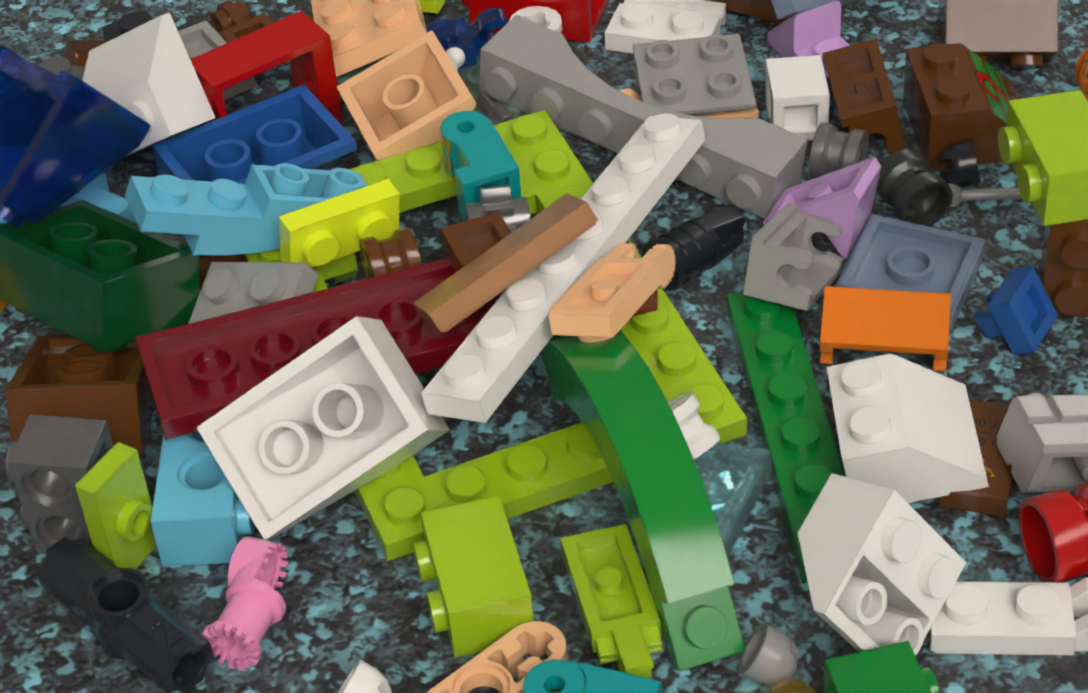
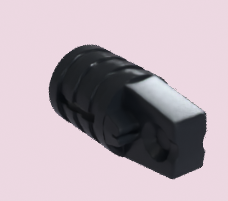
(701, 243)

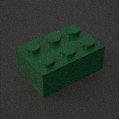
(97, 276)

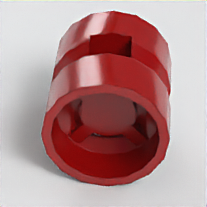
(1056, 533)

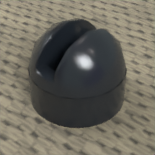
(964, 163)

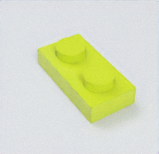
(337, 224)

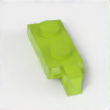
(613, 598)

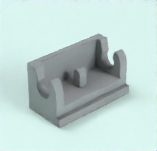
(786, 264)

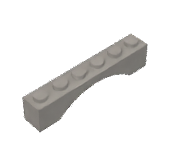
(536, 70)

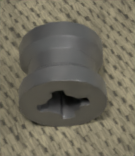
(836, 149)

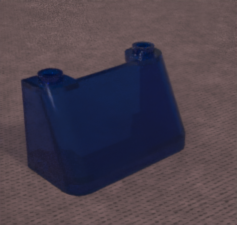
(55, 137)

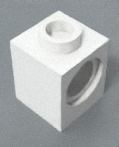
(797, 94)

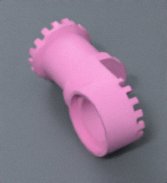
(250, 602)

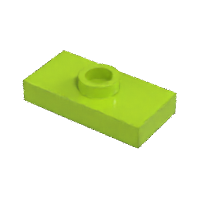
(118, 507)

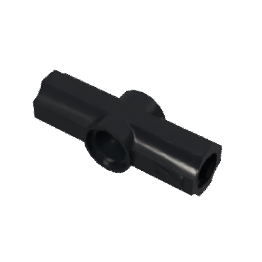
(125, 615)

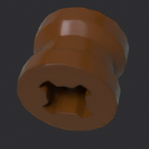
(389, 254)

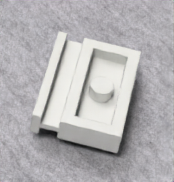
(662, 20)

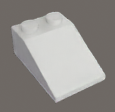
(321, 426)

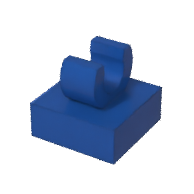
(1018, 311)

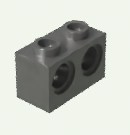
(45, 469)

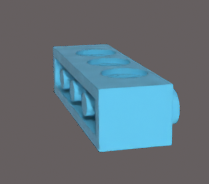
(194, 506)

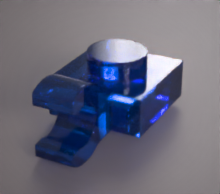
(468, 38)

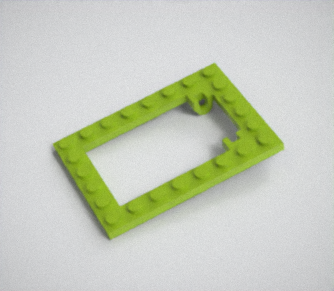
(558, 462)

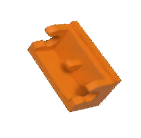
(885, 322)

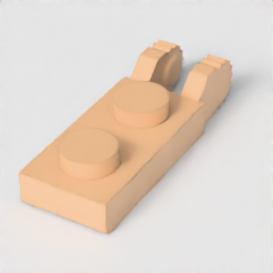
(611, 292)

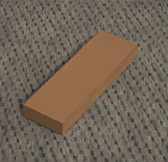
(506, 262)

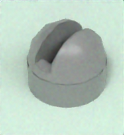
(768, 656)

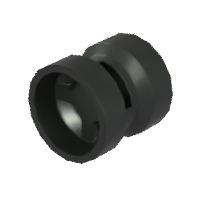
(913, 188)

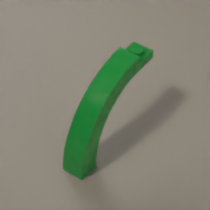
(658, 489)

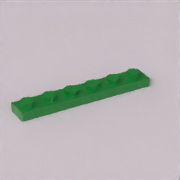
(785, 407)

